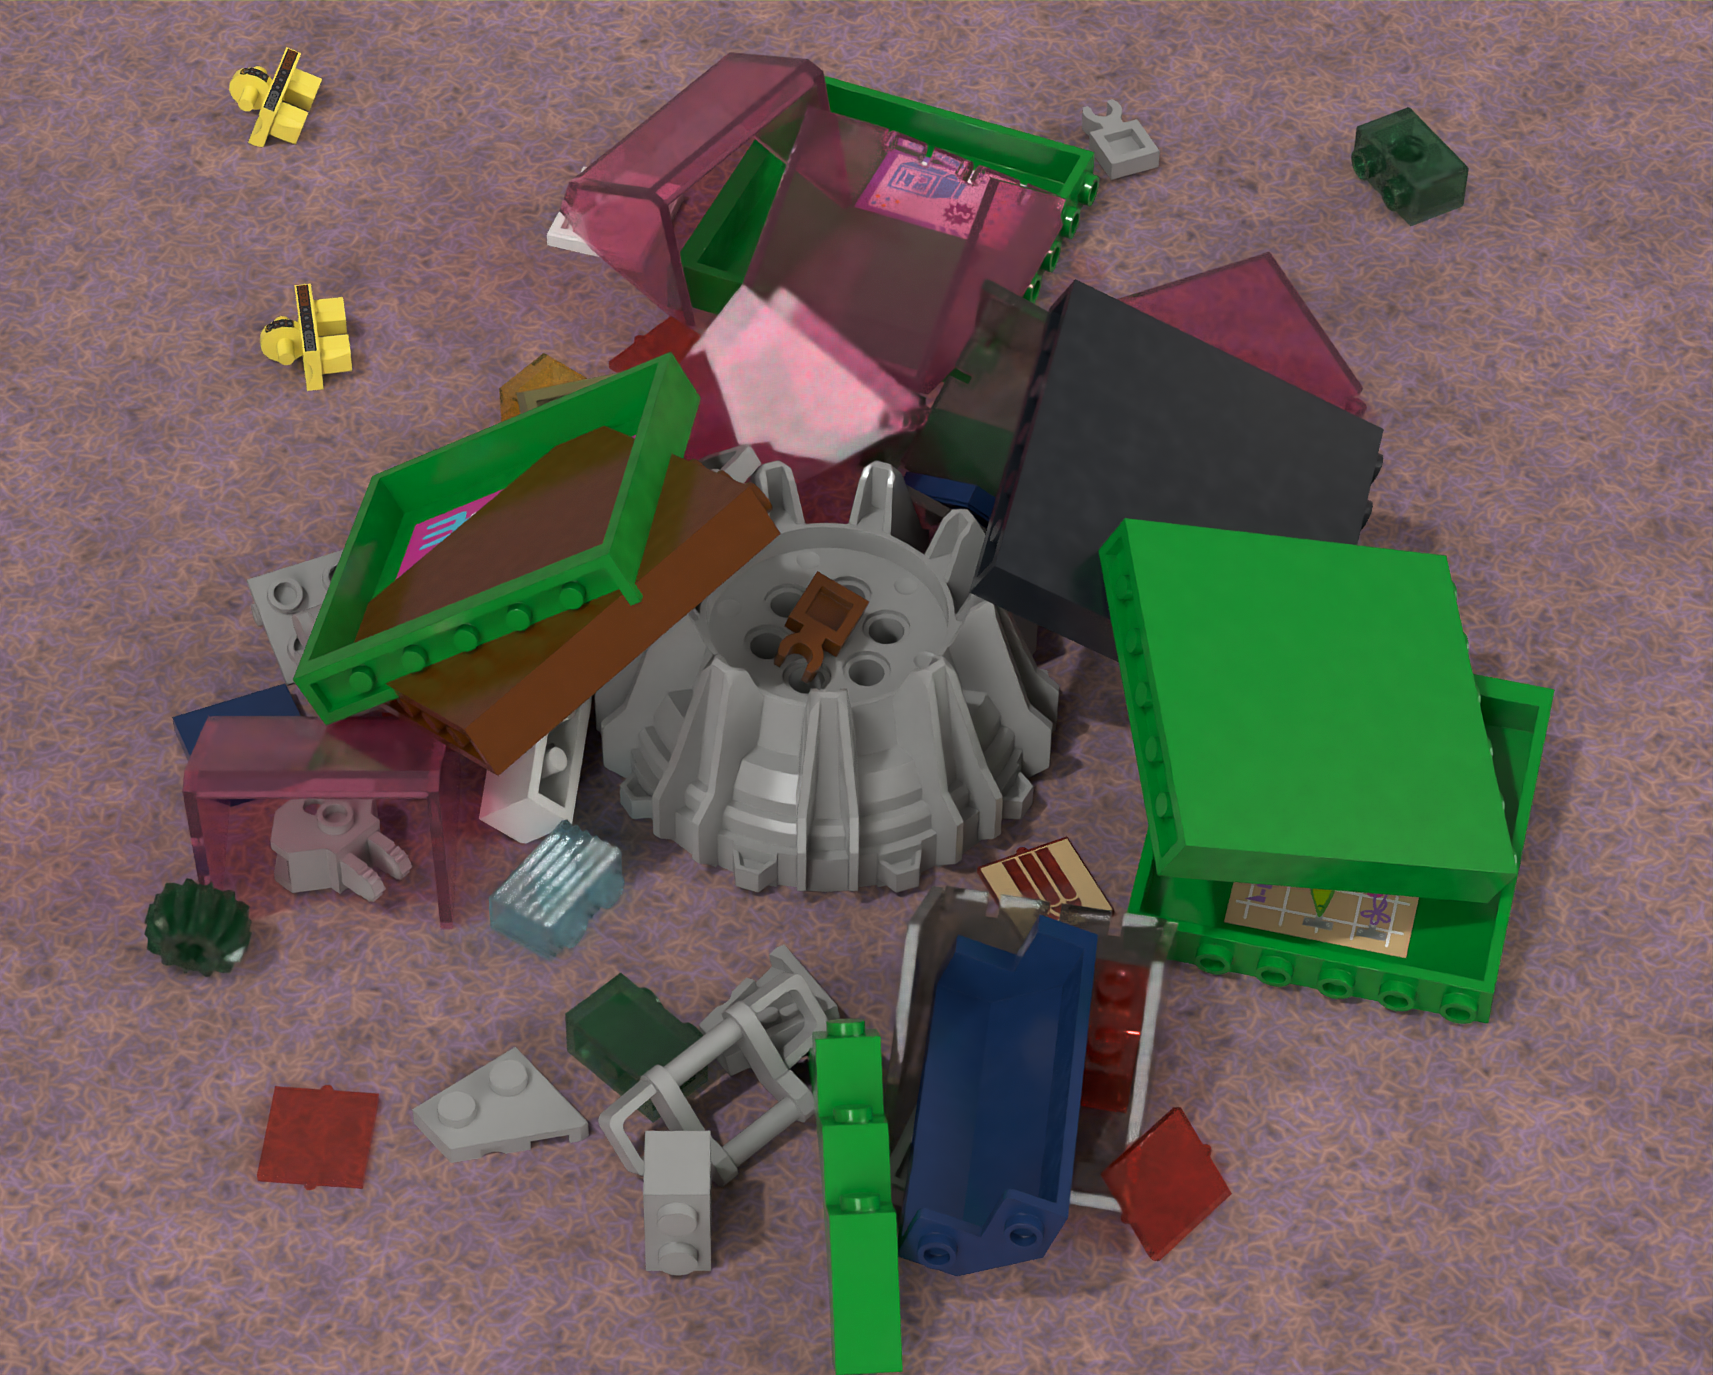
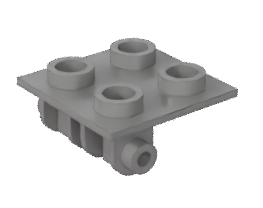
(284, 594)

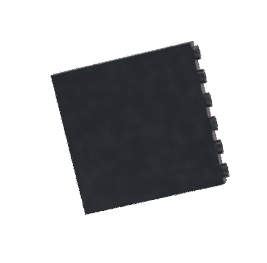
(1159, 431)

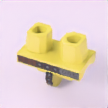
(256, 90)
(288, 340)

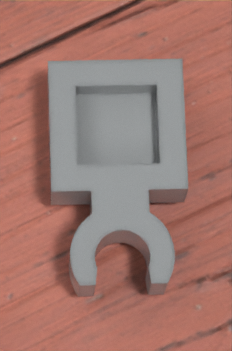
(1119, 146)

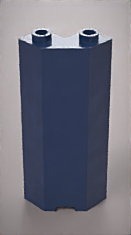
(999, 1101)

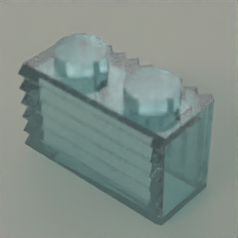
(557, 891)

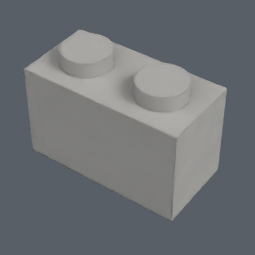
(677, 1201)

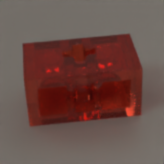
(1113, 1034)

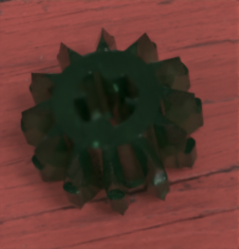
(198, 927)

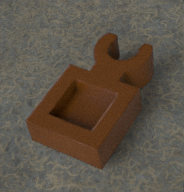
(820, 622)

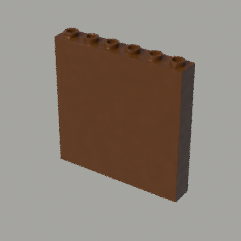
(524, 684)

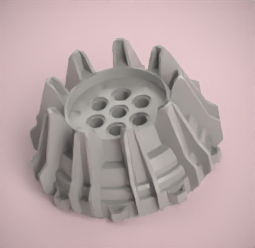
(876, 763)

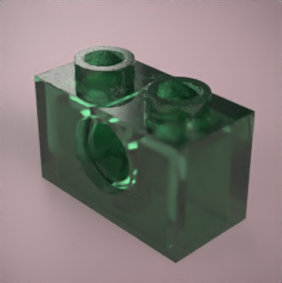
(1409, 166)

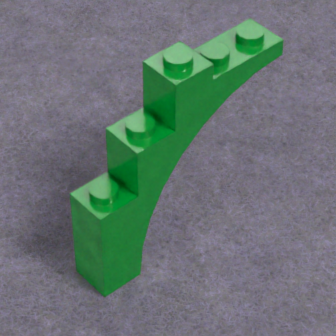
(856, 1198)

